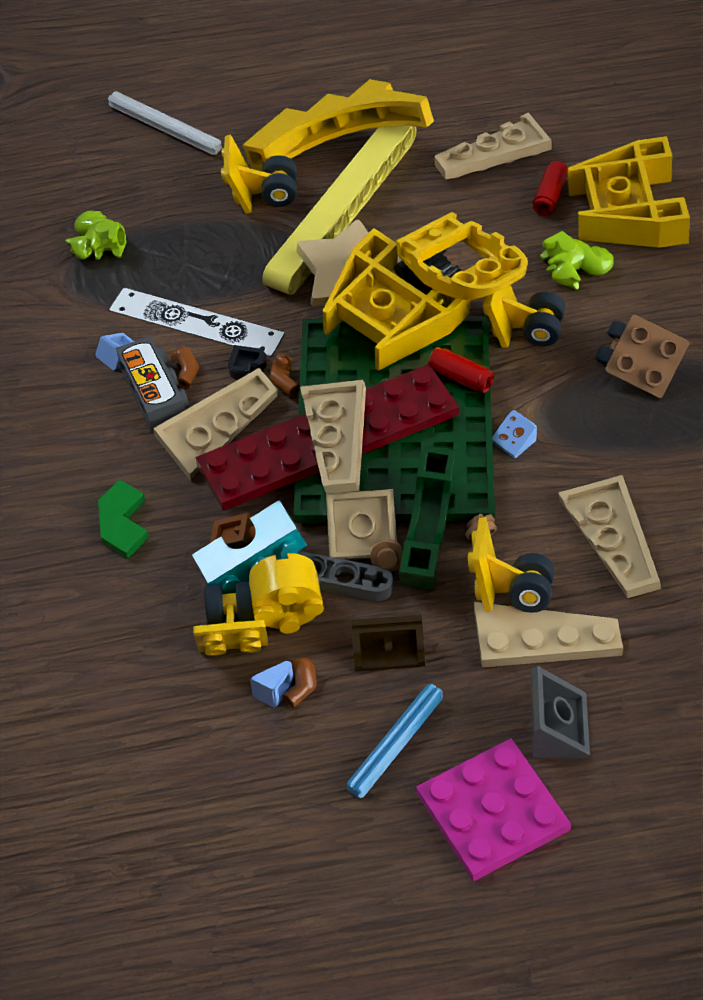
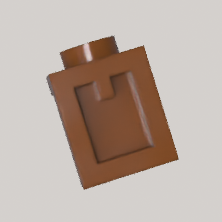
(235, 530)

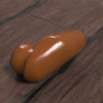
(189, 365)
(281, 374)
(304, 684)

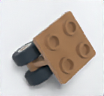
(642, 354)

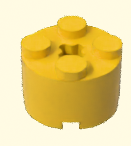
(285, 592)

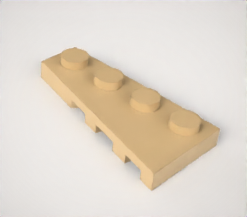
(505, 146)
(215, 420)
(336, 428)
(613, 530)
(522, 637)

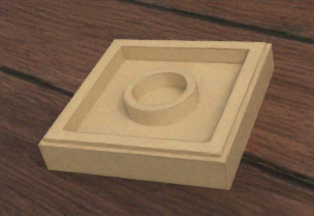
(359, 522)

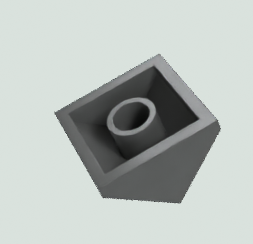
(557, 717)

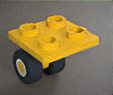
(274, 181)
(538, 319)
(526, 580)
(220, 636)

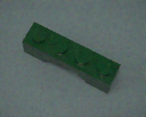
(428, 518)

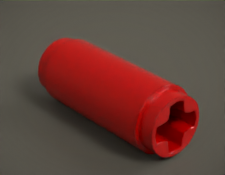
(550, 188)
(461, 370)

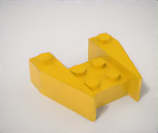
(623, 200)
(387, 306)

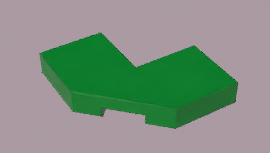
(115, 528)

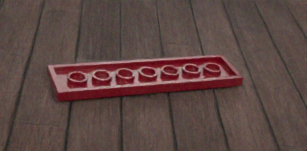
(287, 450)

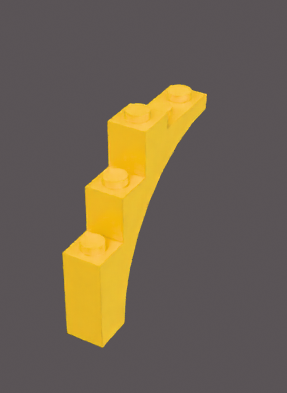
(334, 116)

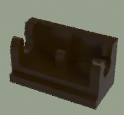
(388, 643)

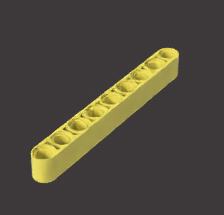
(340, 204)

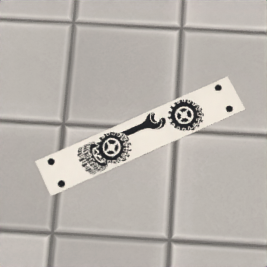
(196, 321)

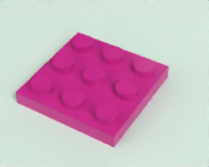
(492, 809)

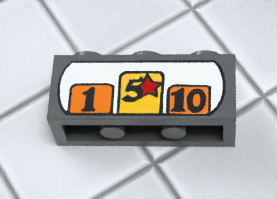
(151, 381)

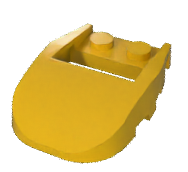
(498, 270)

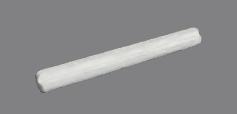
(165, 123)

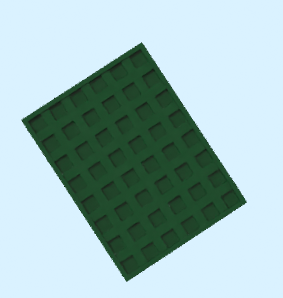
(350, 356)

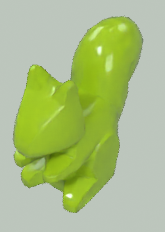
(97, 236)
(571, 254)

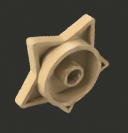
(328, 257)

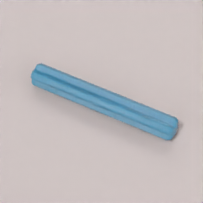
(394, 741)

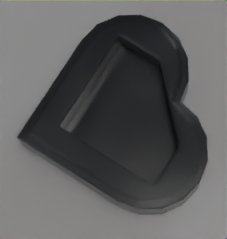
(246, 360)

